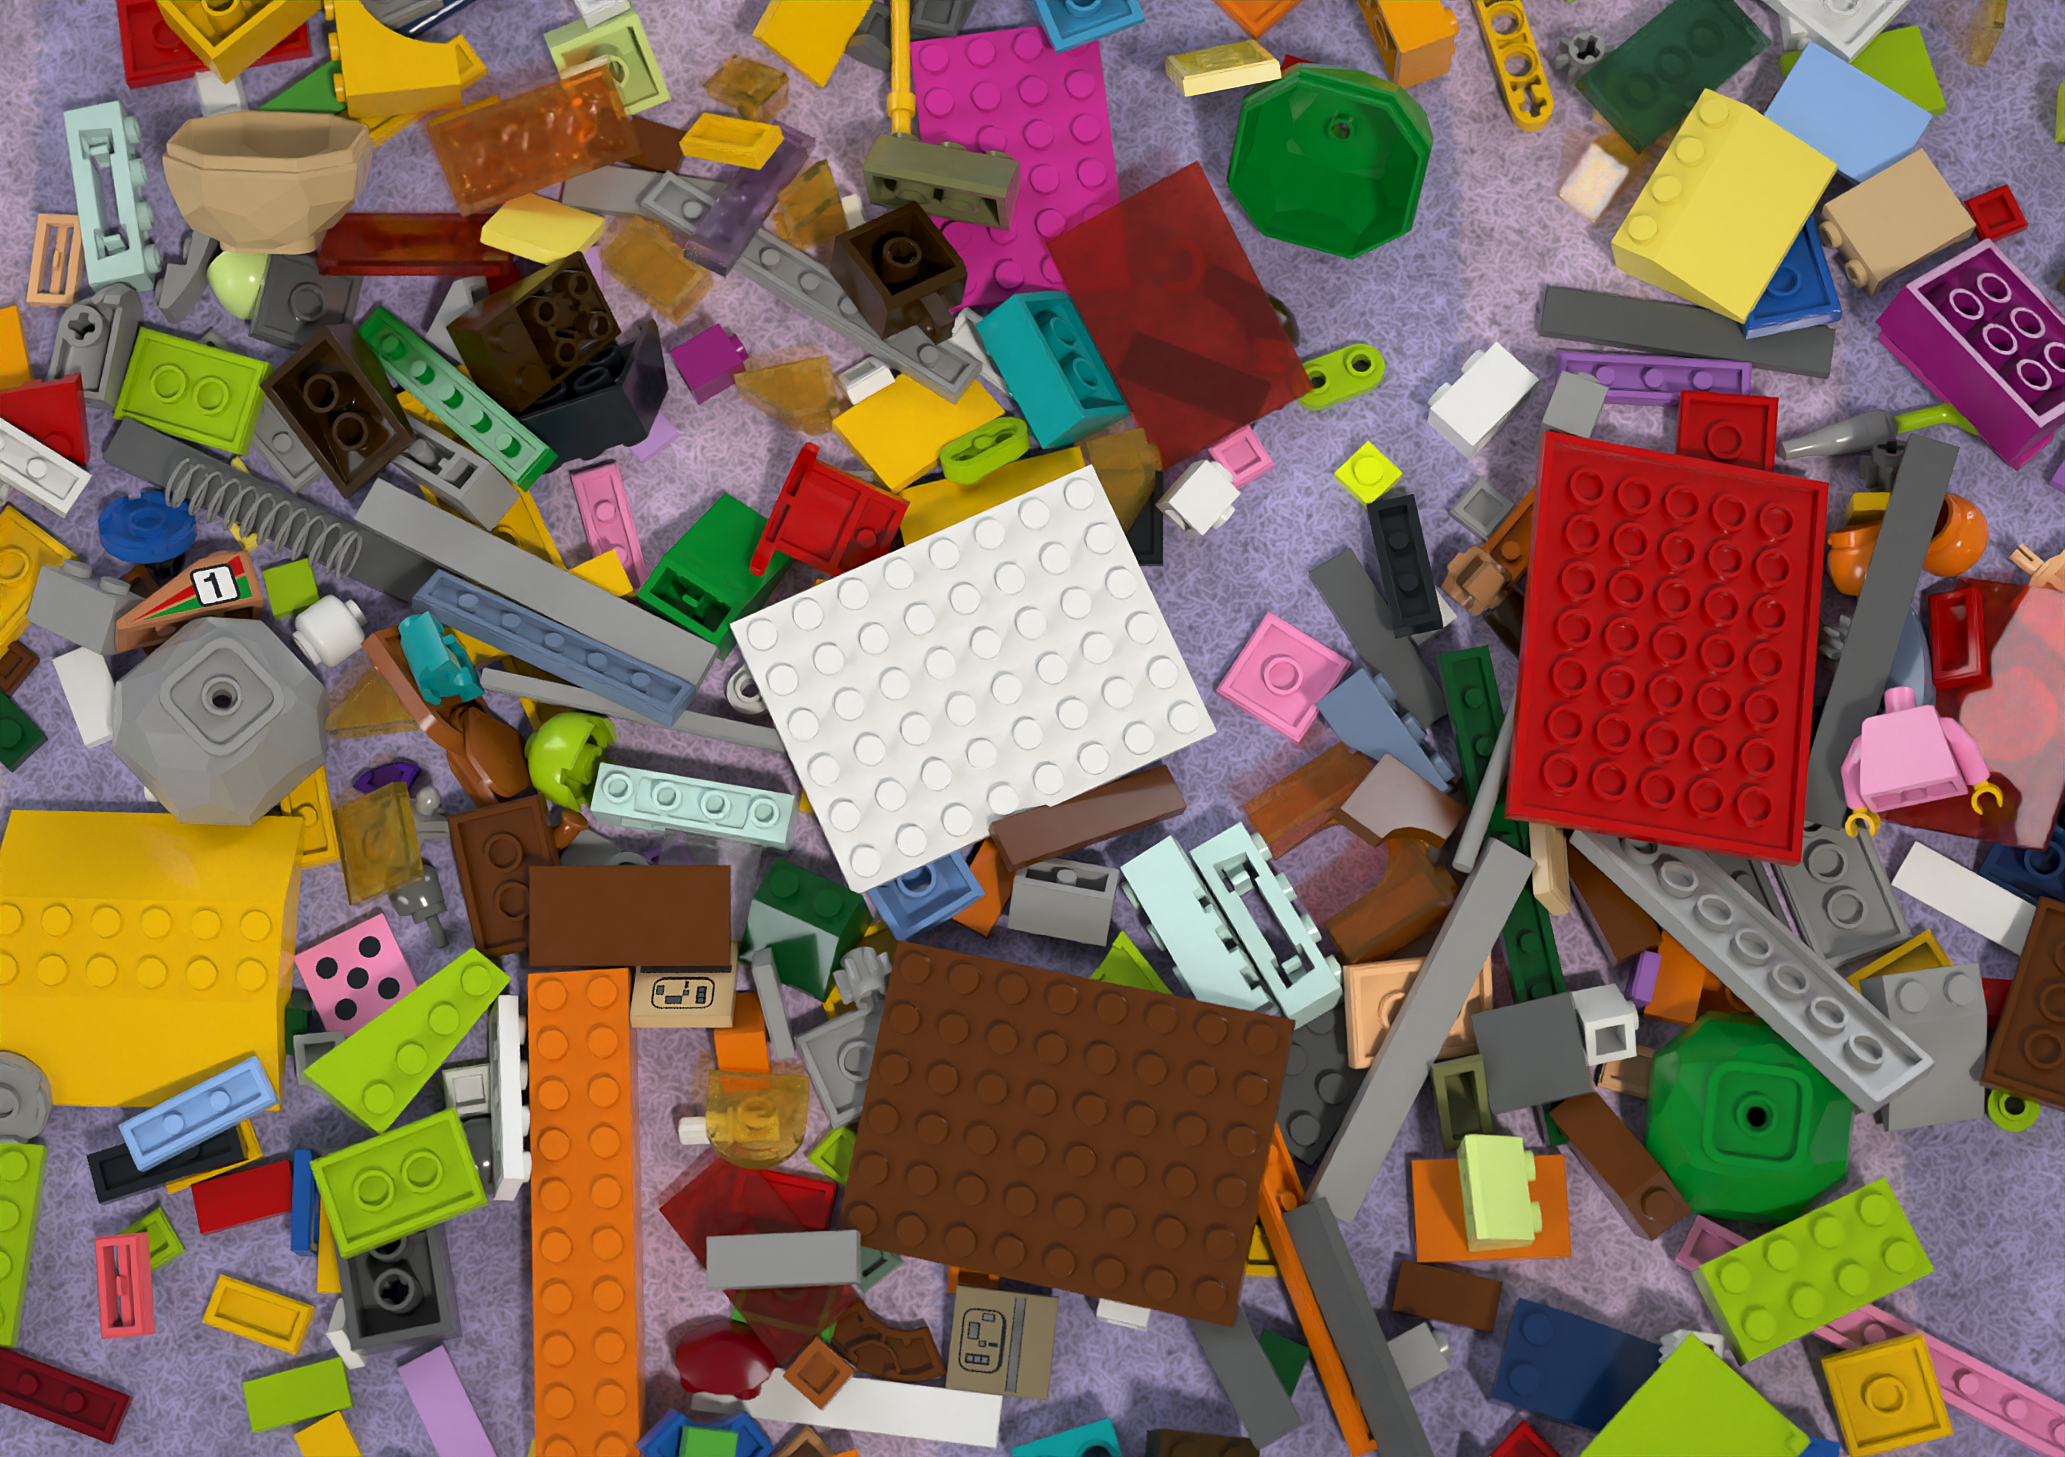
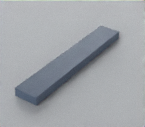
(554, 648)

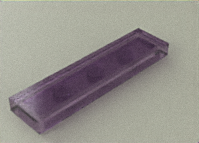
(747, 204)

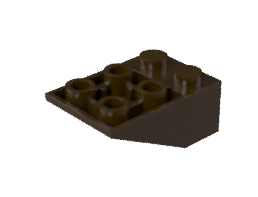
(534, 332)

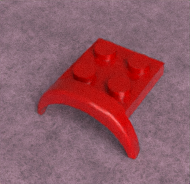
(829, 518)

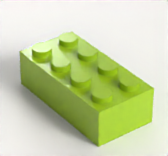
(1812, 1271)

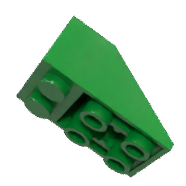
(707, 575)

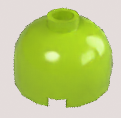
(567, 757)

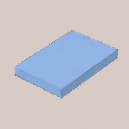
(1846, 114)

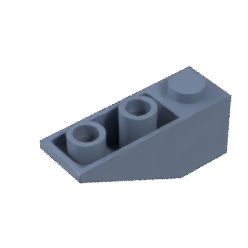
(1371, 722)

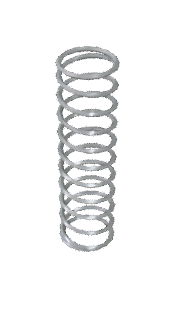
(337, 552)

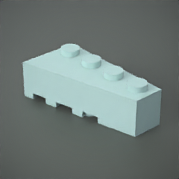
(1194, 930)

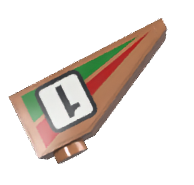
(211, 587)

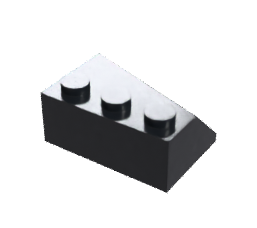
(602, 401)

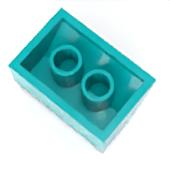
(1052, 367)

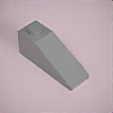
(457, 476)

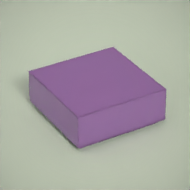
(1642, 979)

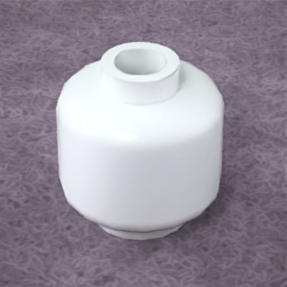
(330, 631)

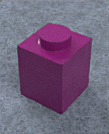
(709, 362)

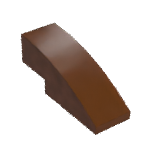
(1615, 917)

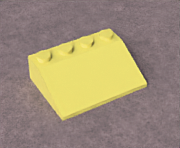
(1722, 207)

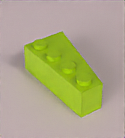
(399, 1051)

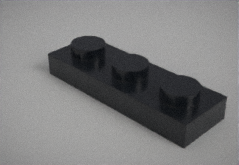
(1404, 566)
(118, 1178)

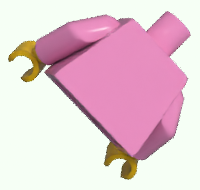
(1909, 761)

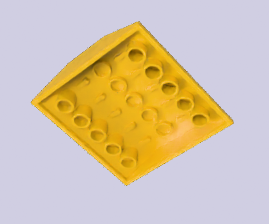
(146, 950)

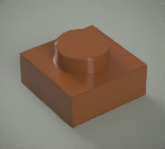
(819, 1373)

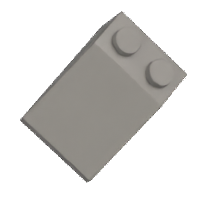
(1948, 1020)

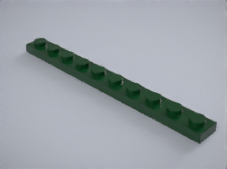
(1528, 933)

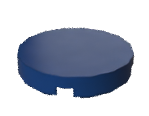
(146, 528)

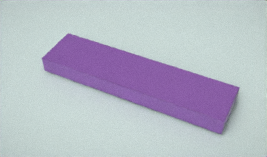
(1656, 378)

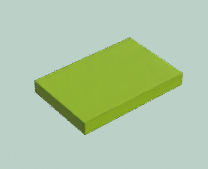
(1898, 62)
(193, 391)
(399, 1183)

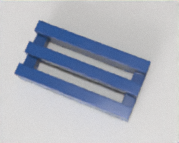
(305, 1205)

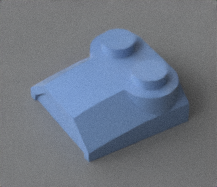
(926, 897)

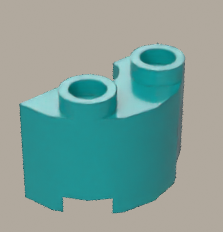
(438, 660)

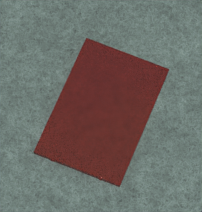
(1180, 315)
(2013, 719)

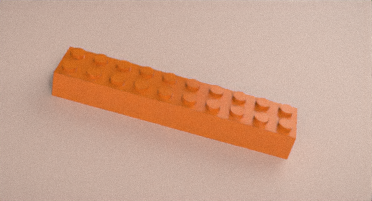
(586, 1215)

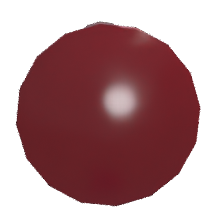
(724, 1360)

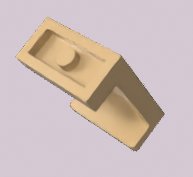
(1894, 222)

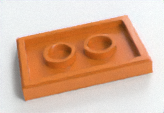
(1441, 1219)

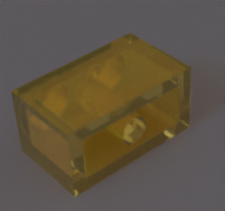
(654, 269)

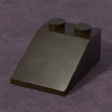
(341, 407)

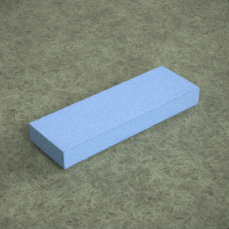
(198, 1114)

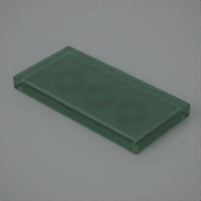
(1668, 64)

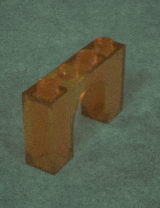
(1410, 893)

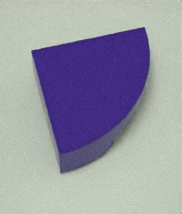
(386, 774)

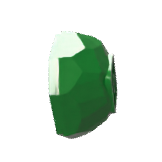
(1323, 182)
(1701, 1132)

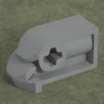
(98, 341)

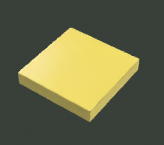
(541, 229)

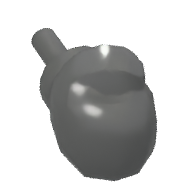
(424, 902)

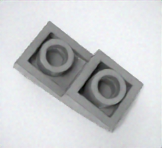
(186, 283)

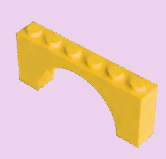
(387, 70)

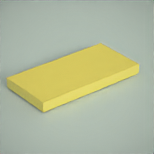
(1221, 67)

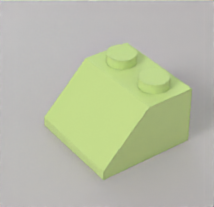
(628, 49)
(1496, 1192)

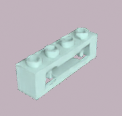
(93, 133)
(716, 809)
(1229, 857)

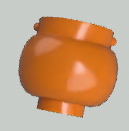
(1957, 538)
(1851, 555)

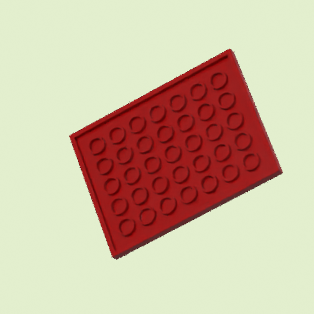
(1668, 650)

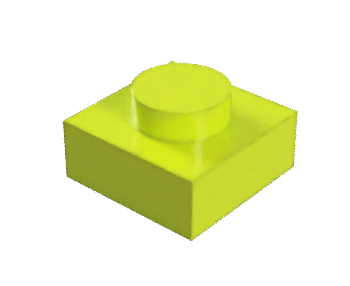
(1368, 474)

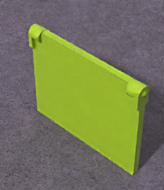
(1697, 1410)

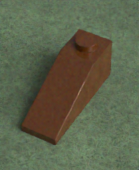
(1620, 1165)

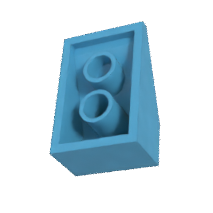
(1084, 21)

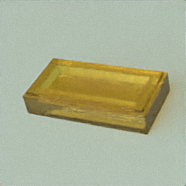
(1985, 31)

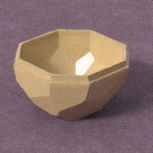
(267, 177)

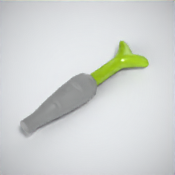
(1864, 430)

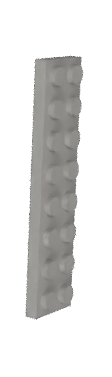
(1764, 966)

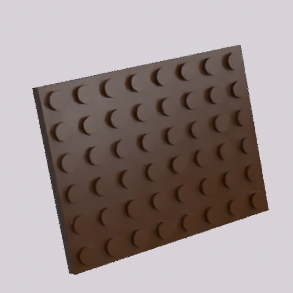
(1067, 1132)

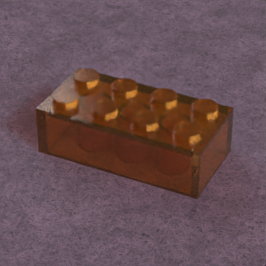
(535, 135)

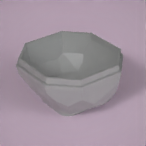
(215, 760)

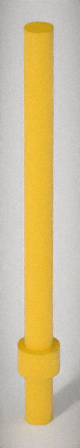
(900, 101)

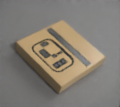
(685, 995)

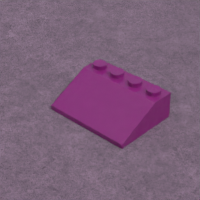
(1986, 345)

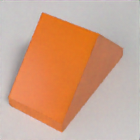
(746, 1043)

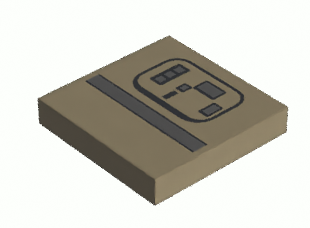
(1002, 1342)

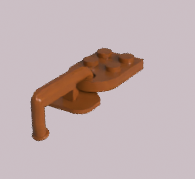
(480, 750)

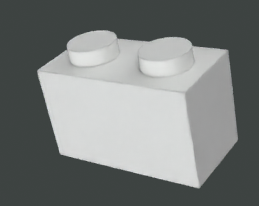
(1481, 400)

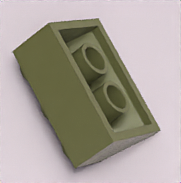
(943, 180)

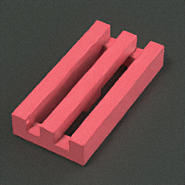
(133, 1285)

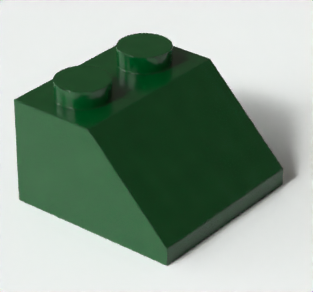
(806, 925)

